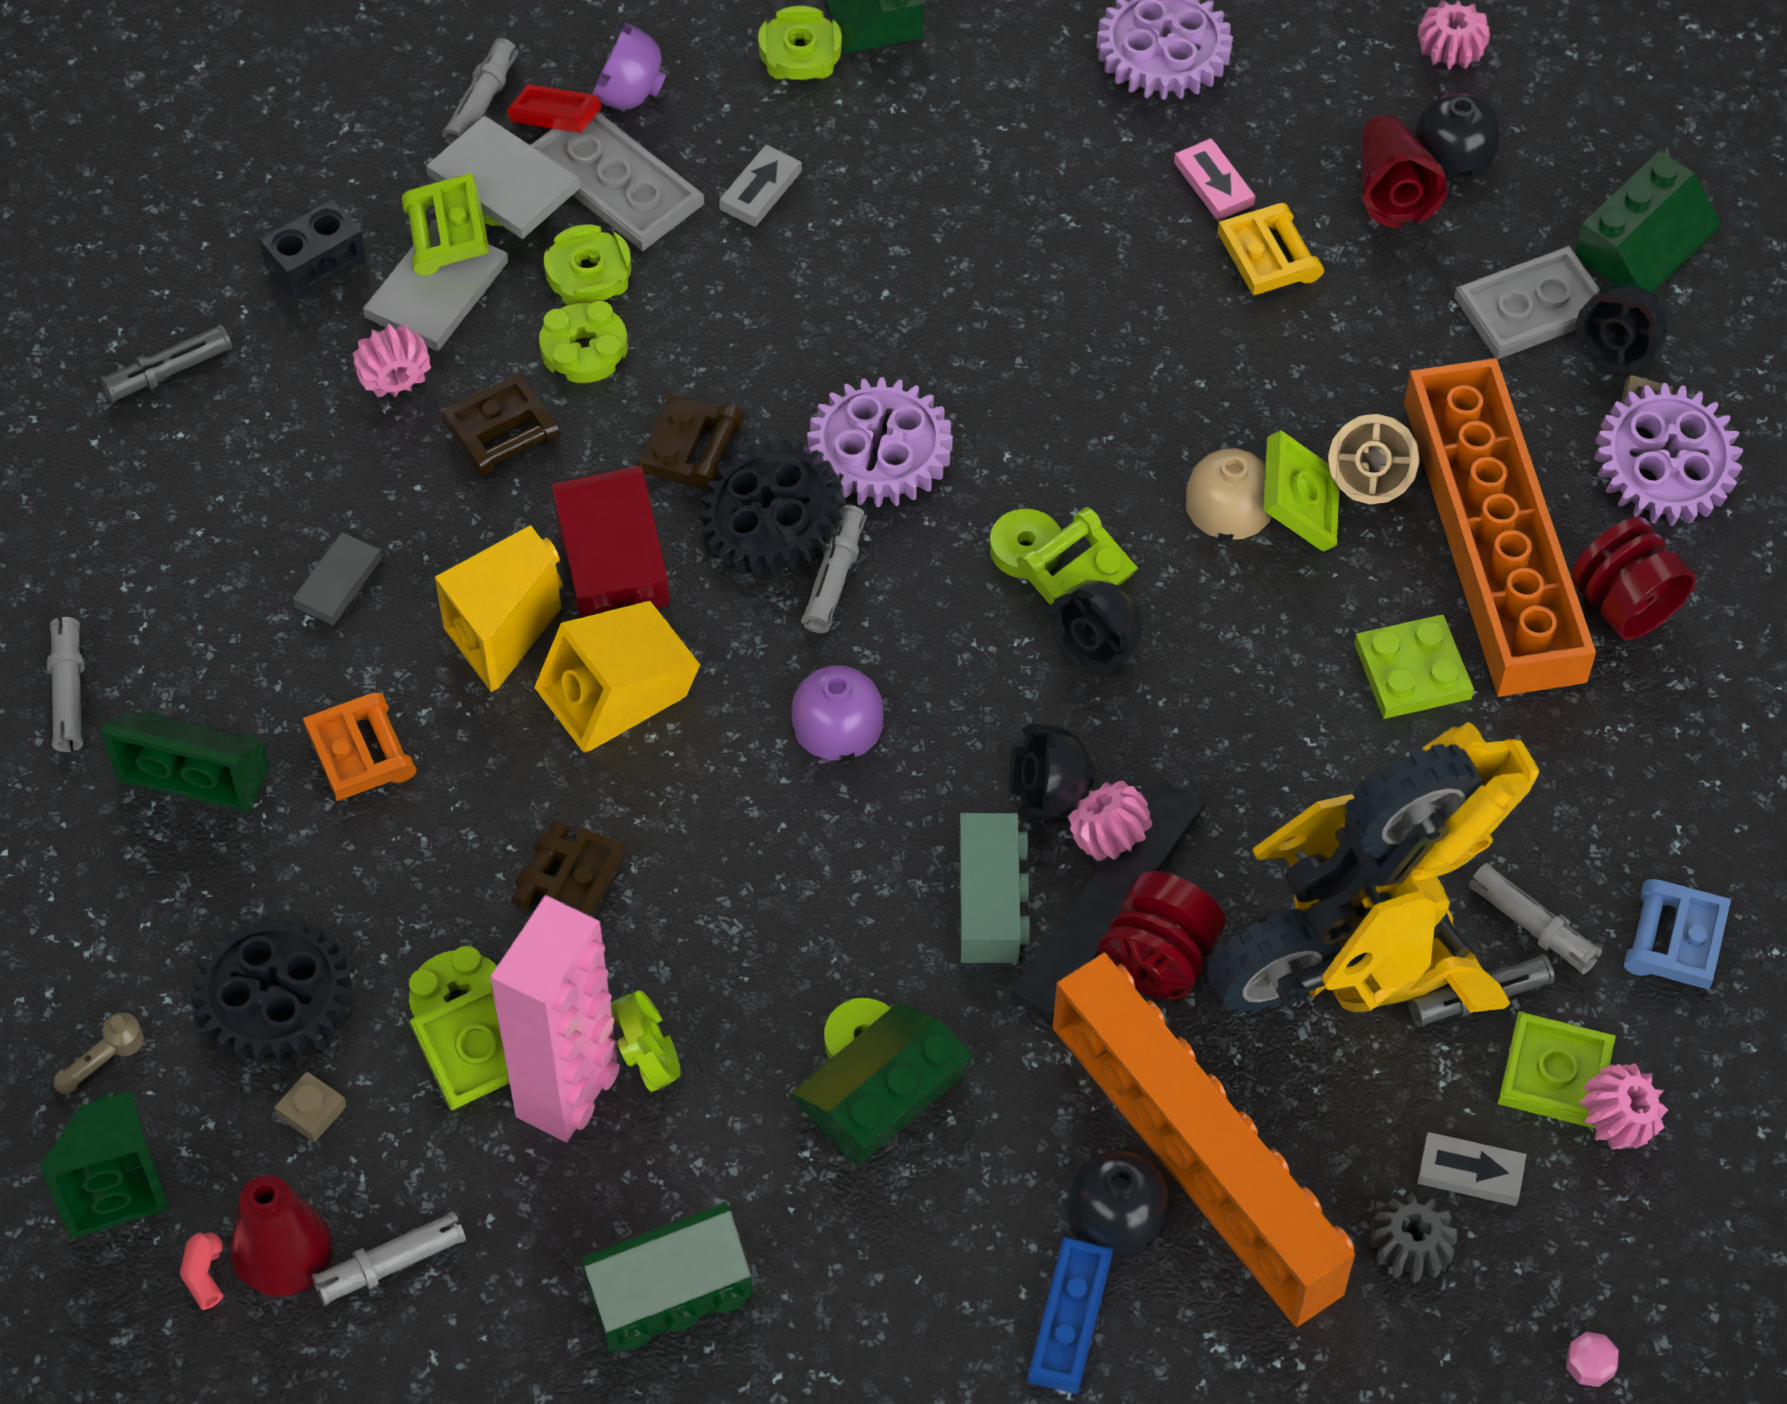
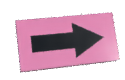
(1214, 179)

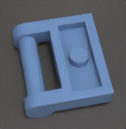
(1693, 939)

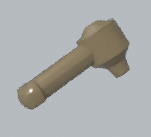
(121, 1037)

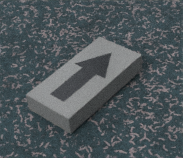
(760, 185)
(1472, 1168)

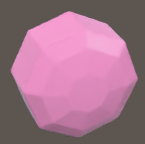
(1592, 1359)

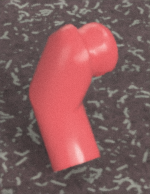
(195, 1268)

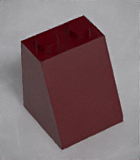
(610, 541)

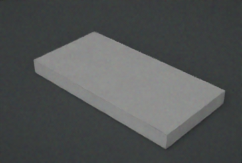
(622, 180)

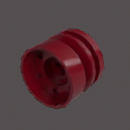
(1633, 578)
(1163, 934)

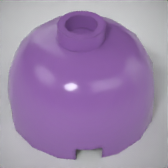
(630, 70)
(837, 712)

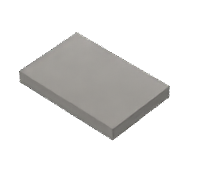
(513, 178)
(435, 301)
(1528, 301)

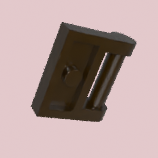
(495, 413)
(677, 438)

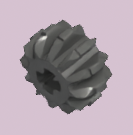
(1431, 1234)

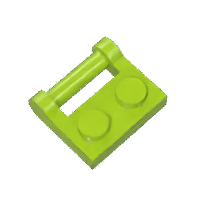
(458, 222)
(1100, 562)

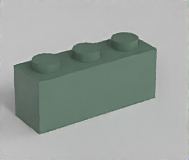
(992, 888)

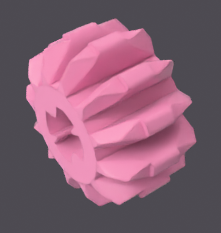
(1453, 34)
(391, 360)
(1110, 820)
(1623, 1106)

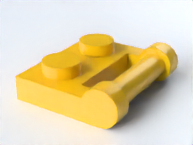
(1259, 255)

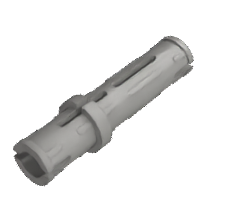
(487, 80)
(838, 557)
(66, 666)
(1549, 929)
(370, 1266)

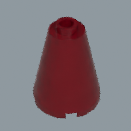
(1398, 174)
(278, 1238)

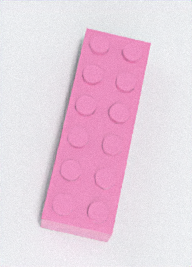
(556, 1019)

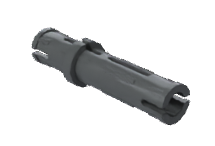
(150, 370)
(1531, 974)

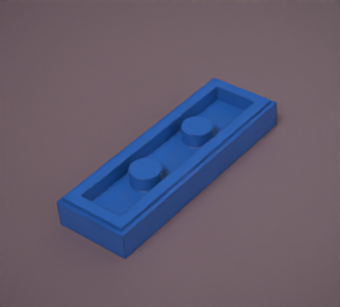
(1070, 1315)

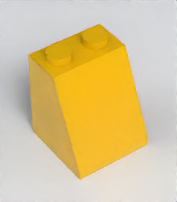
(501, 602)
(614, 672)

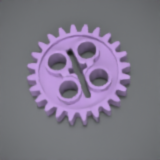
(1164, 44)
(918, 451)
(1668, 454)

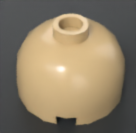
(1374, 458)
(1228, 494)

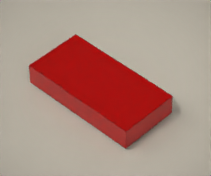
(554, 108)

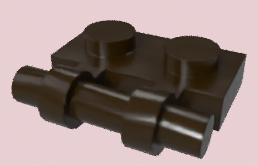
(582, 878)

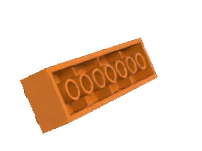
(1498, 528)
(1203, 1139)

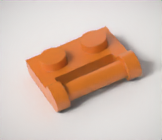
(344, 751)

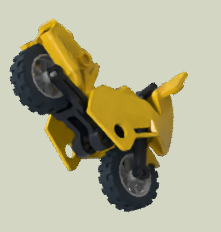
(1369, 890)

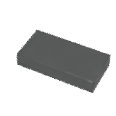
(337, 578)

